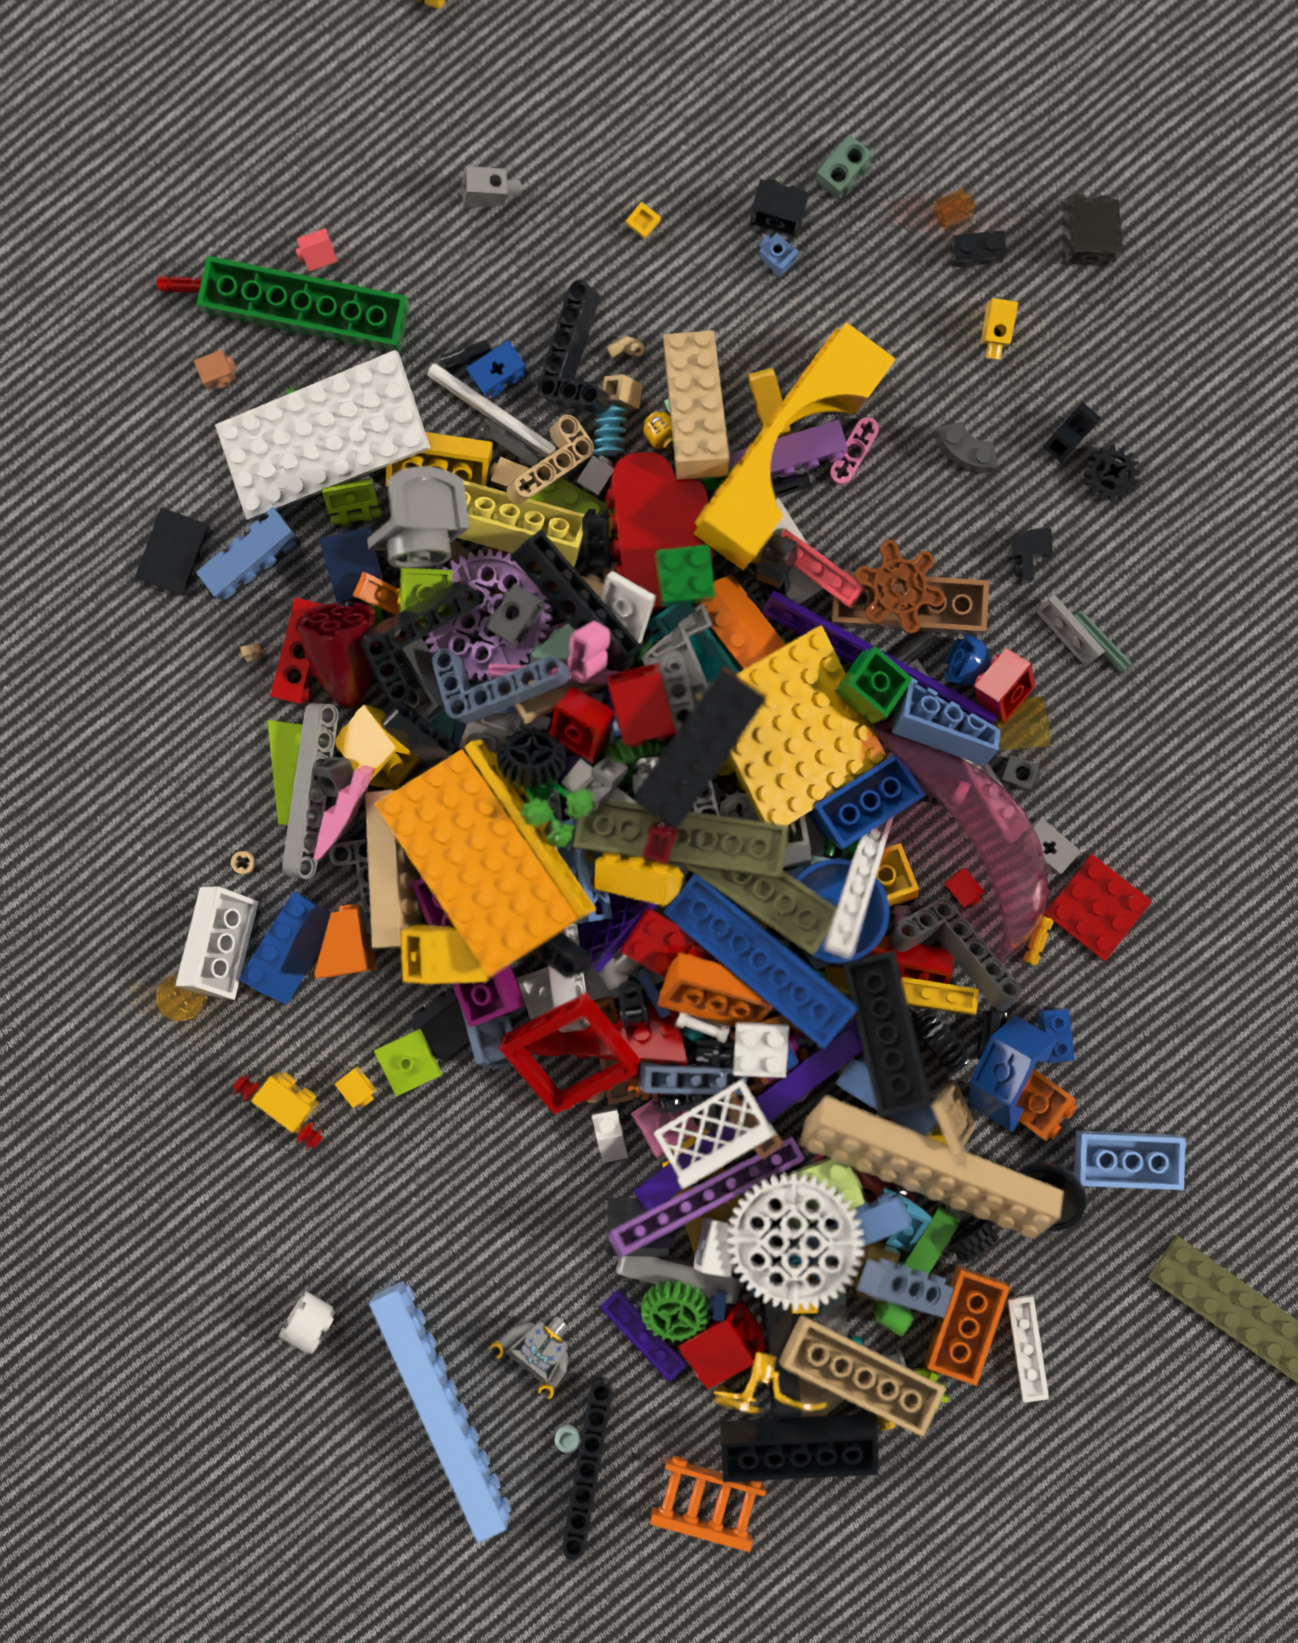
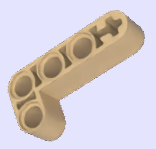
(549, 467)

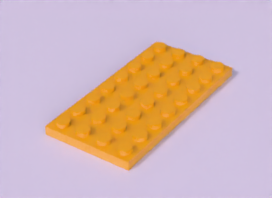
(476, 863)

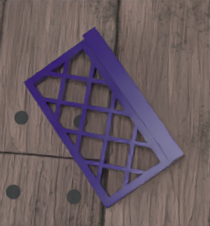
(592, 931)

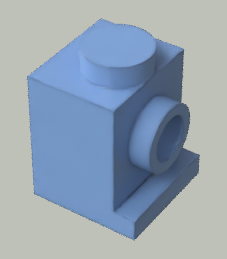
(777, 262)

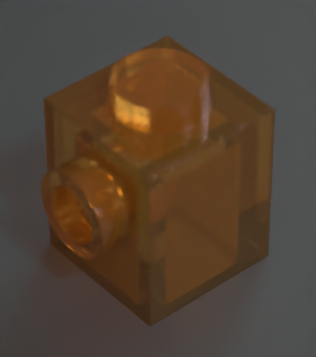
(954, 208)

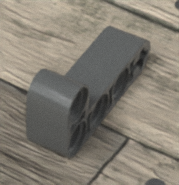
(357, 857)

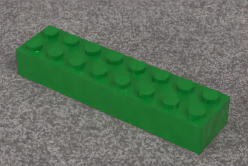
(303, 304)

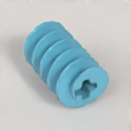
(609, 433)

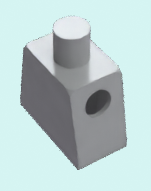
(487, 187)

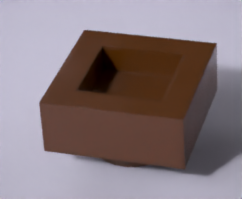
(607, 1006)

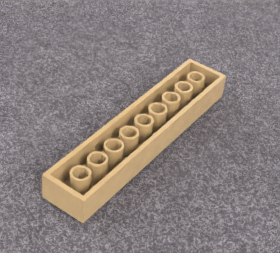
(931, 1168)

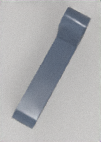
(495, 688)

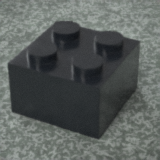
(779, 207)

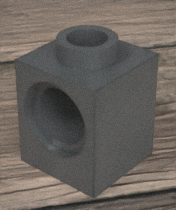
(1008, 773)
(334, 775)

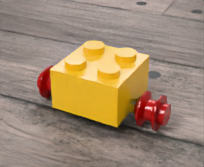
(284, 1103)

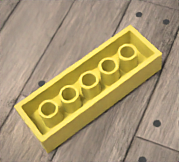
(507, 525)

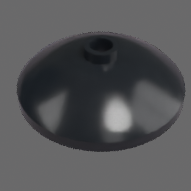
(1074, 1195)

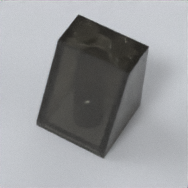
(1091, 231)

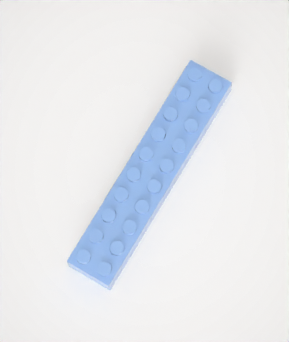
(440, 1410)

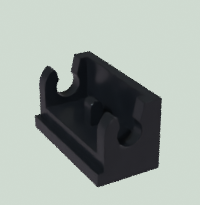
(596, 539)

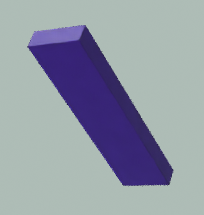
(629, 1321)

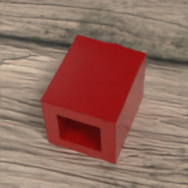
(963, 888)

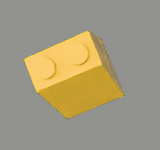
(370, 745)

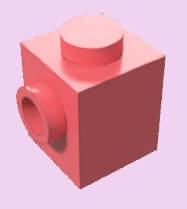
(316, 250)

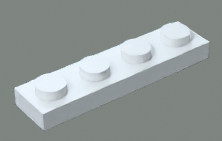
(1027, 1348)

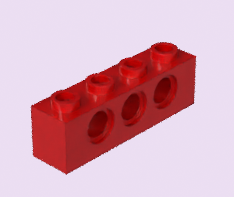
(288, 661)

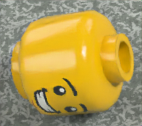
(658, 430)

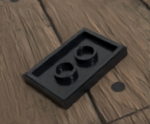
(172, 551)

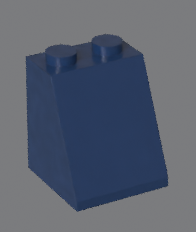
(346, 559)

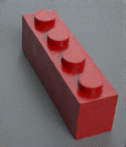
(920, 962)

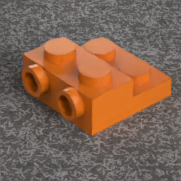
(1044, 1106)

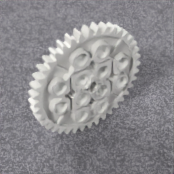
(840, 1241)

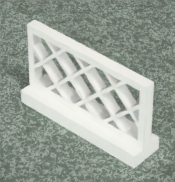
(724, 1154)

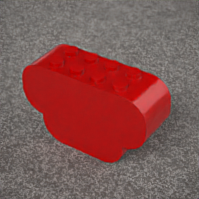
(650, 515)

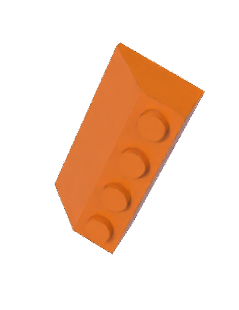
(740, 623)
(711, 992)

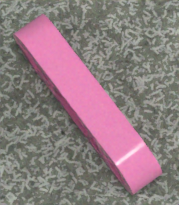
(850, 471)

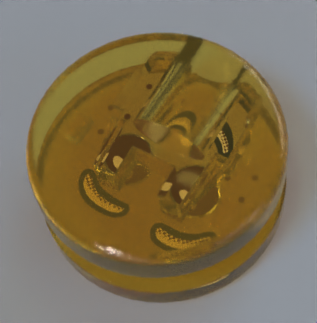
(177, 1002)

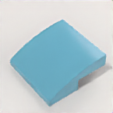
(907, 1238)

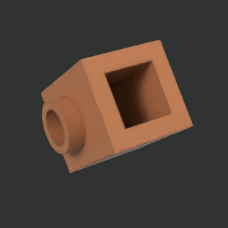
(216, 369)

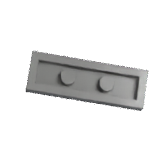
(1069, 630)

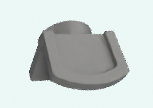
(426, 517)

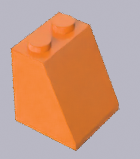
(346, 944)

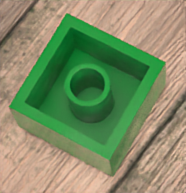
(684, 575)
(873, 684)

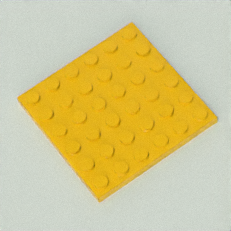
(805, 734)

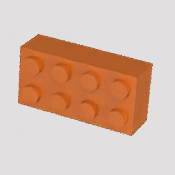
(967, 1330)

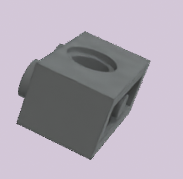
(529, 610)

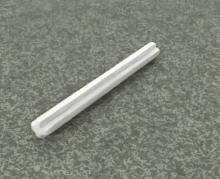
(491, 410)

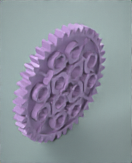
(500, 652)

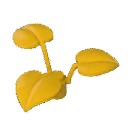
(762, 1371)

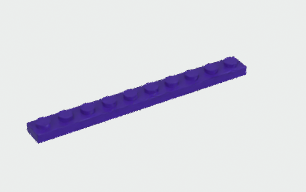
(849, 648)

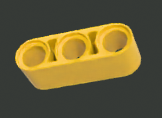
(766, 396)

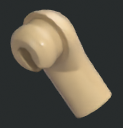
(627, 345)

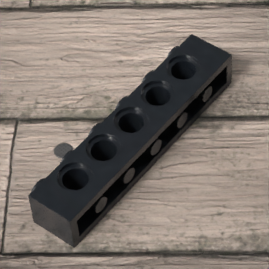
(573, 595)

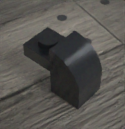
(1071, 432)
(1030, 545)
(776, 564)

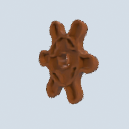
(911, 575)

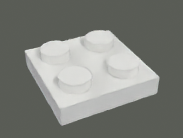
(760, 1049)

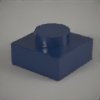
(717, 1304)

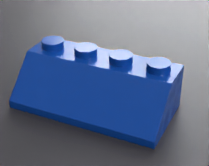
(866, 802)
(288, 949)

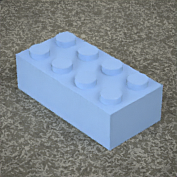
(1130, 1160)

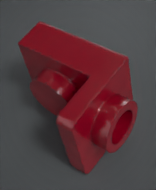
(660, 842)

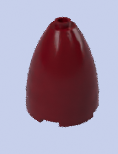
(334, 652)

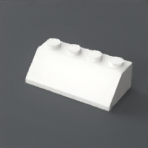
(217, 943)

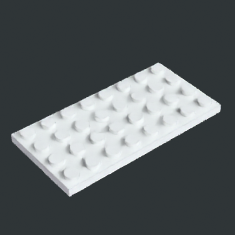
(323, 435)

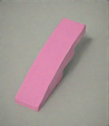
(339, 817)

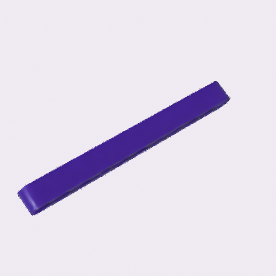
(771, 1103)

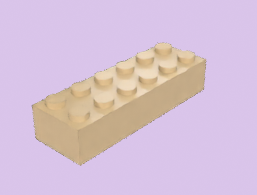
(696, 405)
(390, 880)
(861, 1375)

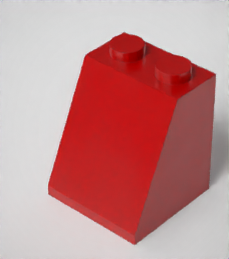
(641, 704)
(724, 1346)

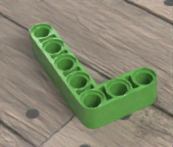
(921, 1257)

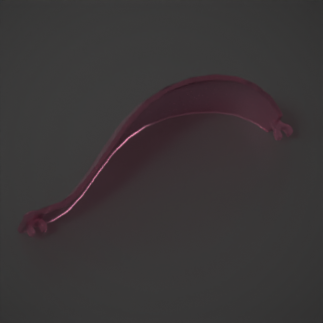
(993, 824)

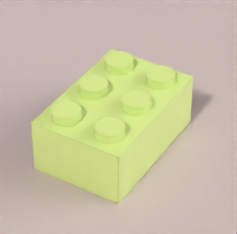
(836, 1173)

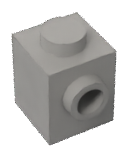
(596, 475)

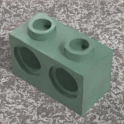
(839, 164)

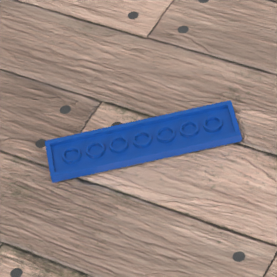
(760, 960)

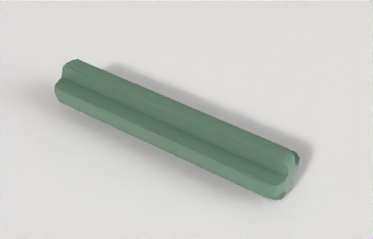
(1111, 652)

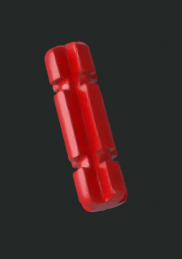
(178, 284)

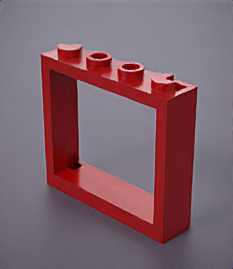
(557, 1100)

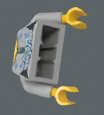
(538, 1351)

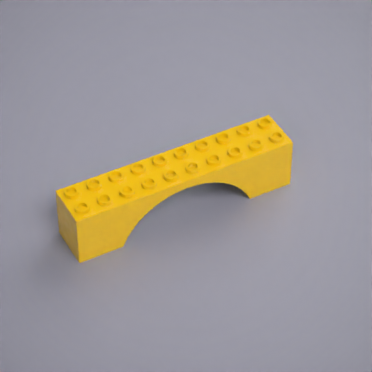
(744, 505)

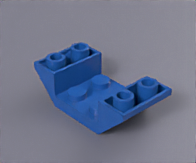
(1006, 1069)

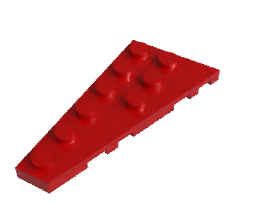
(655, 1041)

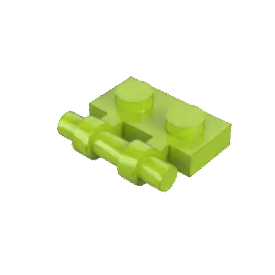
(349, 497)

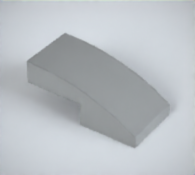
(604, 780)

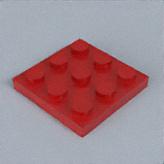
(1097, 907)

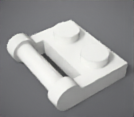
(703, 1025)

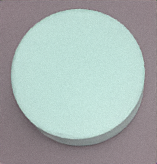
(567, 1438)

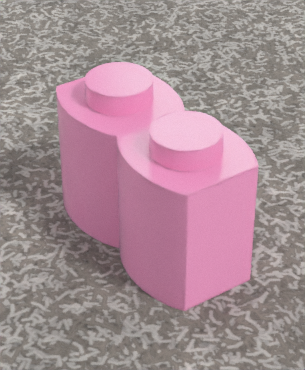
(588, 651)

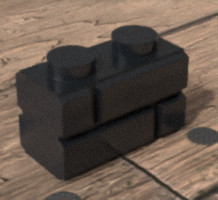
(977, 249)

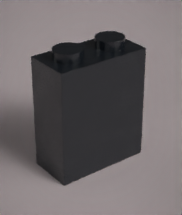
(626, 1209)

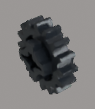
(1109, 463)

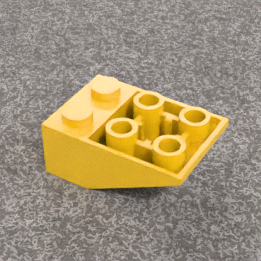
(438, 956)

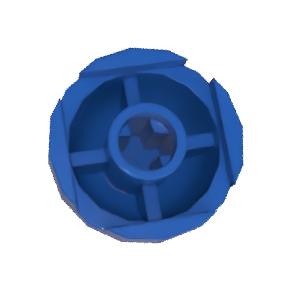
(967, 661)

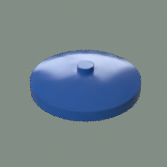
(828, 880)

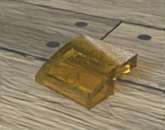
(1026, 726)

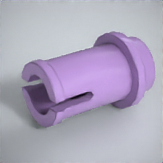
(900, 912)

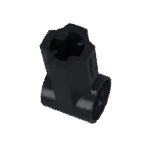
(991, 1023)

